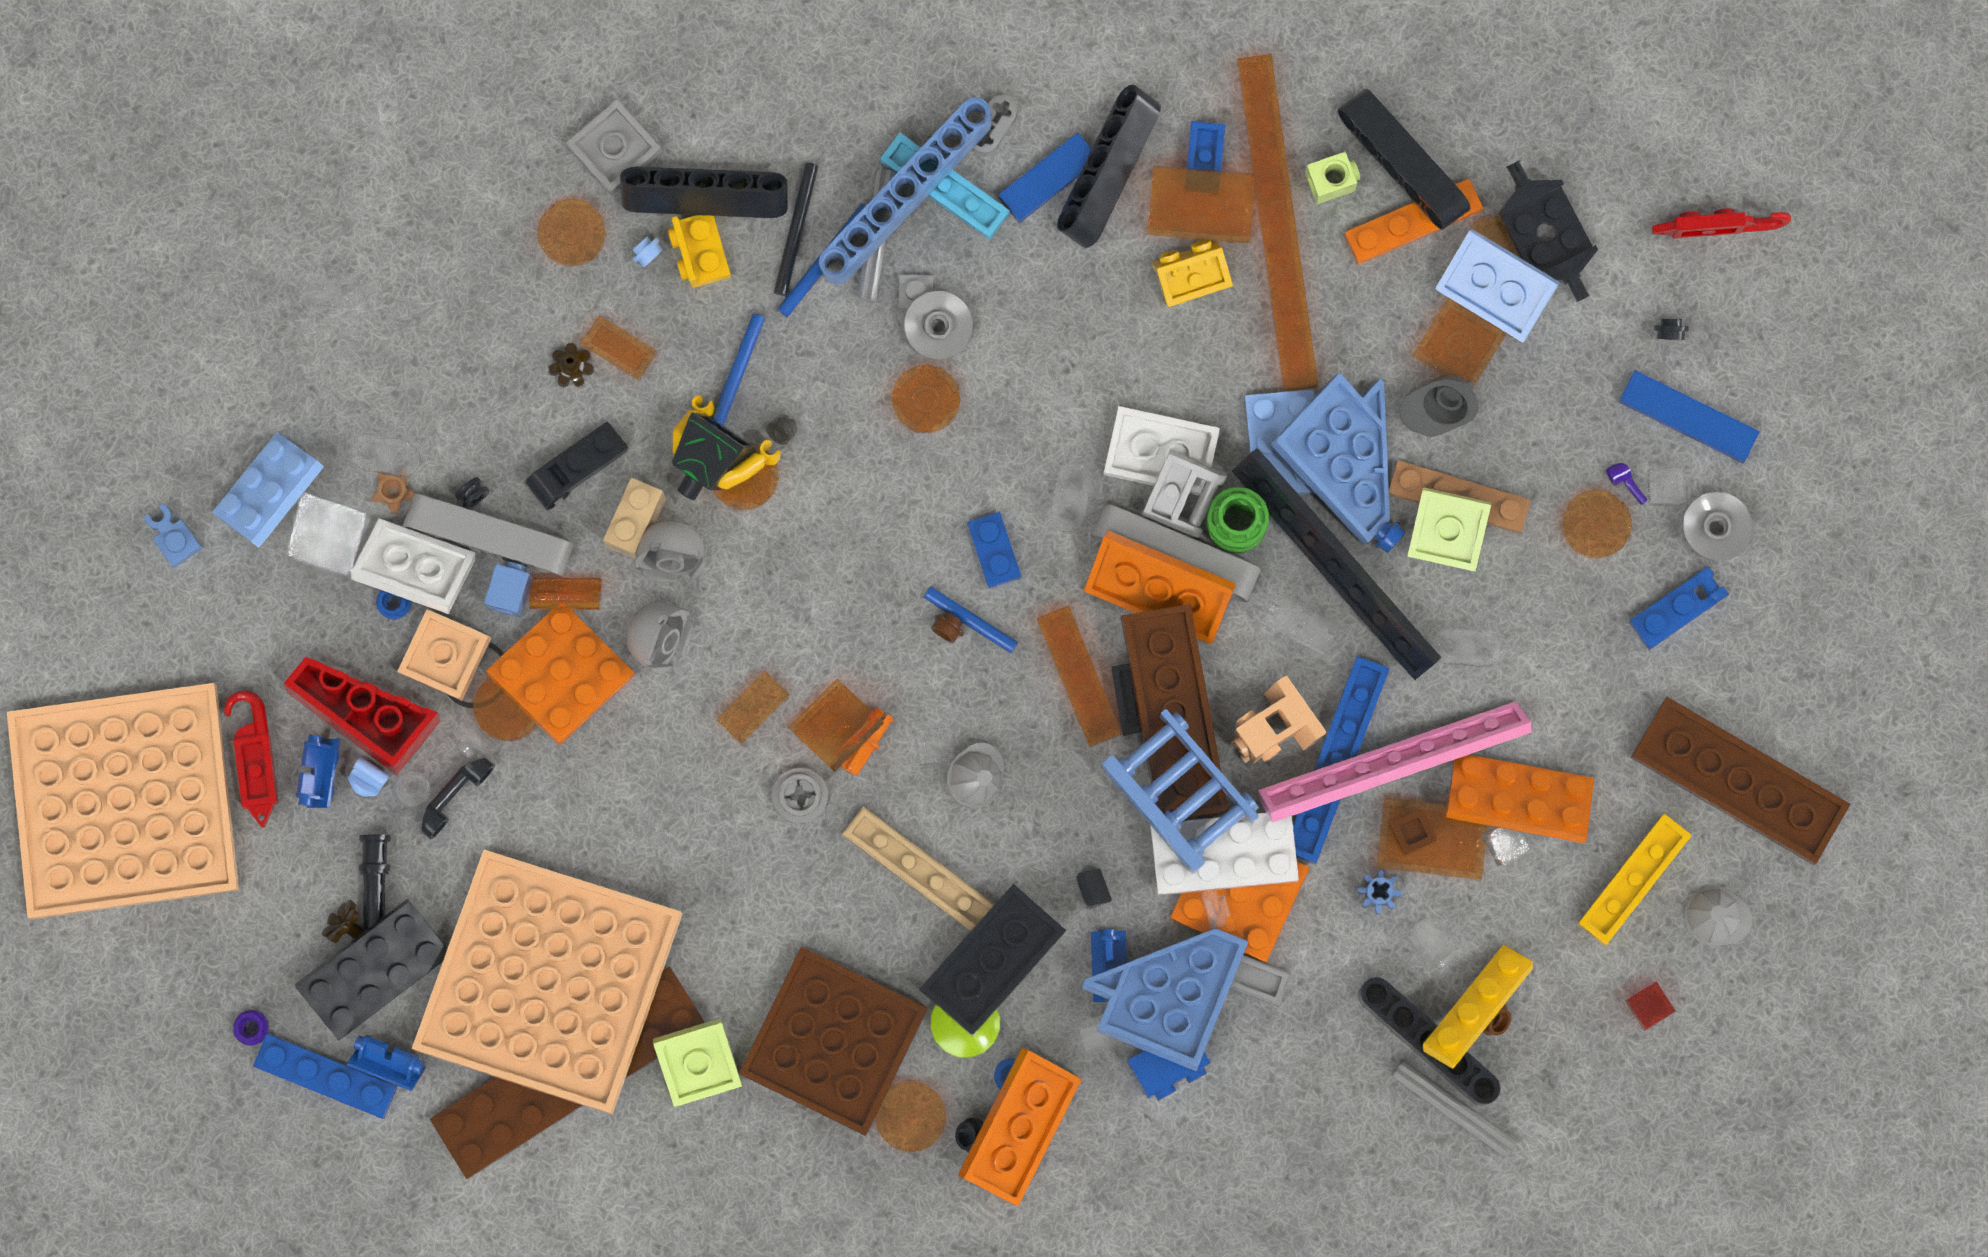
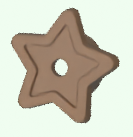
(383, 493)

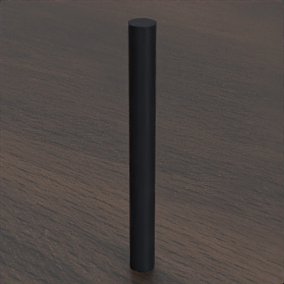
(796, 229)

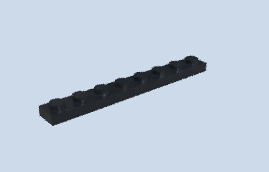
(1337, 565)

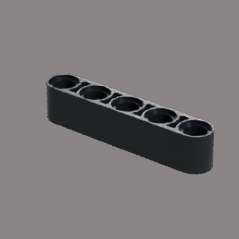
(1404, 159)
(1108, 166)
(704, 192)
(1411, 1037)

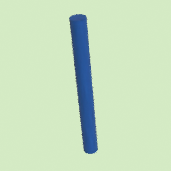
(809, 278)
(738, 368)

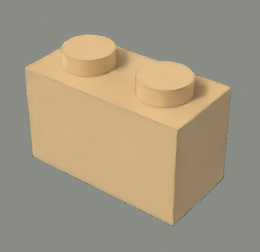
(634, 514)

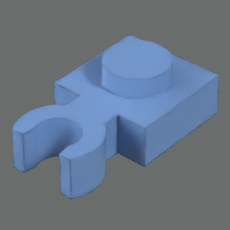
(174, 539)

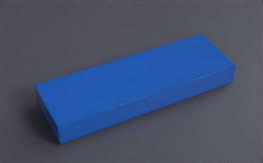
(1046, 178)

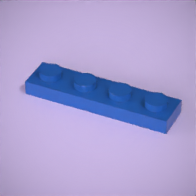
(325, 1076)

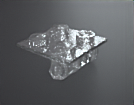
(327, 533)

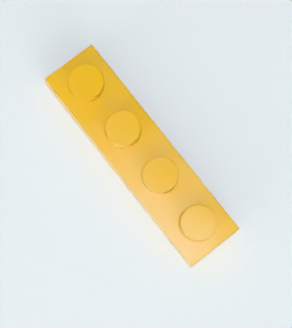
(1634, 879)
(1478, 1006)

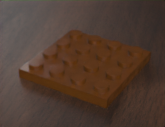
(833, 1041)

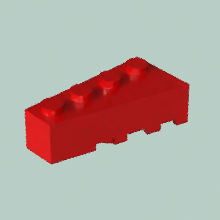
(363, 713)

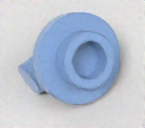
(367, 778)

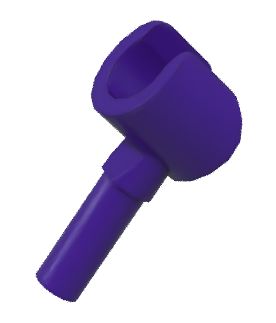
(1621, 473)

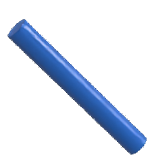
(971, 620)

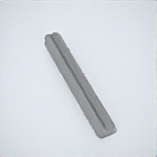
(872, 267)
(1454, 1109)

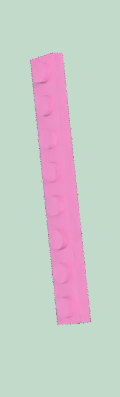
(1394, 761)

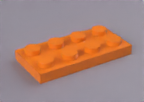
(1151, 580)
(1520, 798)
(1019, 1127)

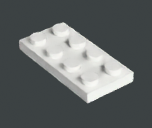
(1239, 858)

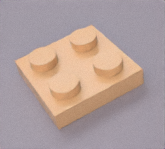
(444, 655)

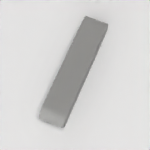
(490, 534)
(1179, 547)

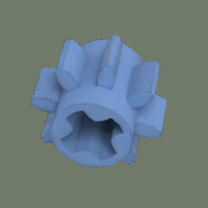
(1379, 881)

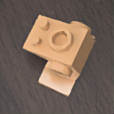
(1257, 739)

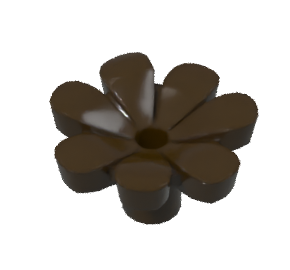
(571, 371)
(343, 923)

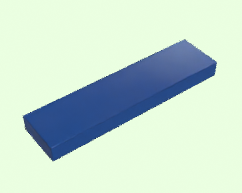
(1689, 417)

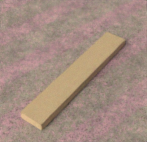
(917, 869)

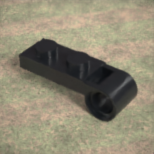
(576, 465)

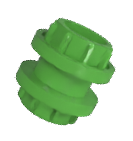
(1237, 499)

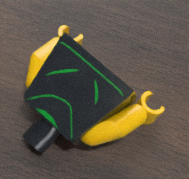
(712, 453)

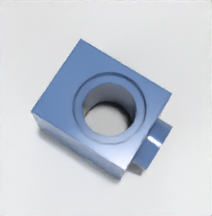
(509, 589)

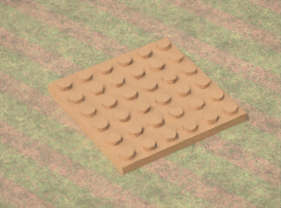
(122, 801)
(547, 981)

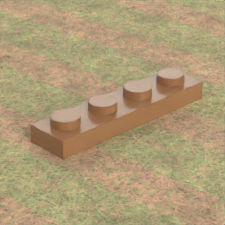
(1506, 509)

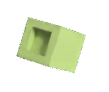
(1321, 187)

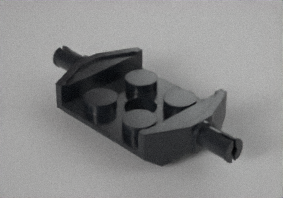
(1546, 203)

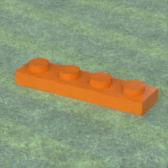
(1401, 228)

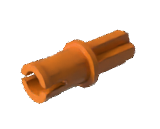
(860, 757)

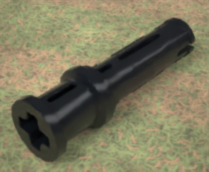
(374, 870)

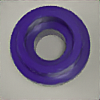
(243, 1019)

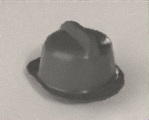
(1439, 406)

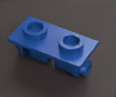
(317, 788)
(1107, 952)
(395, 1067)

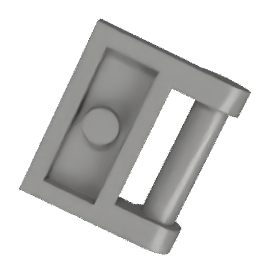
(1173, 490)

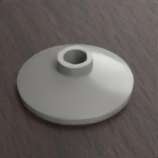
(943, 307)
(1729, 513)

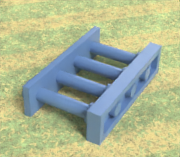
(1145, 797)

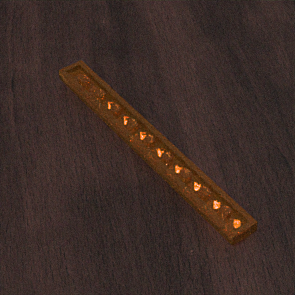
(1277, 223)

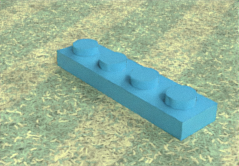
(953, 192)

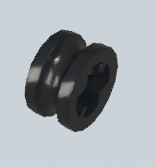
(472, 493)

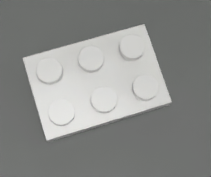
(1144, 441)
(413, 566)

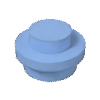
(647, 251)

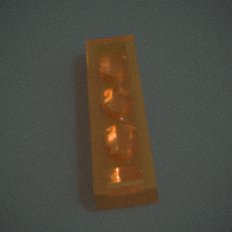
(1079, 676)

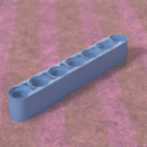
(908, 175)

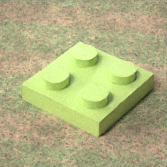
(1449, 529)
(697, 1062)

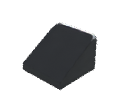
(1093, 888)

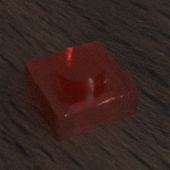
(1650, 1006)

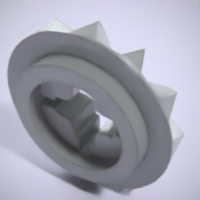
(787, 785)

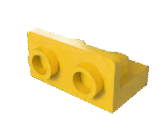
(700, 248)
(1192, 272)

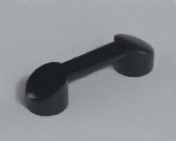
(433, 818)

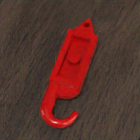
(1720, 223)
(254, 759)

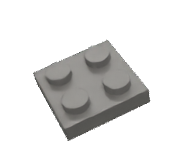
(613, 144)

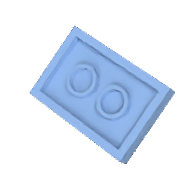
(1497, 285)
(1266, 418)
(267, 489)

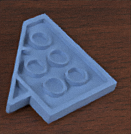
(1342, 453)
(1170, 996)

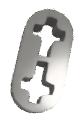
(1000, 129)

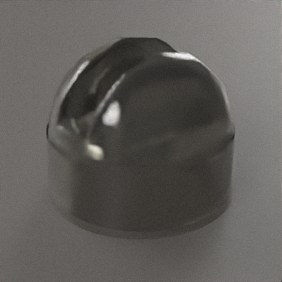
(783, 423)

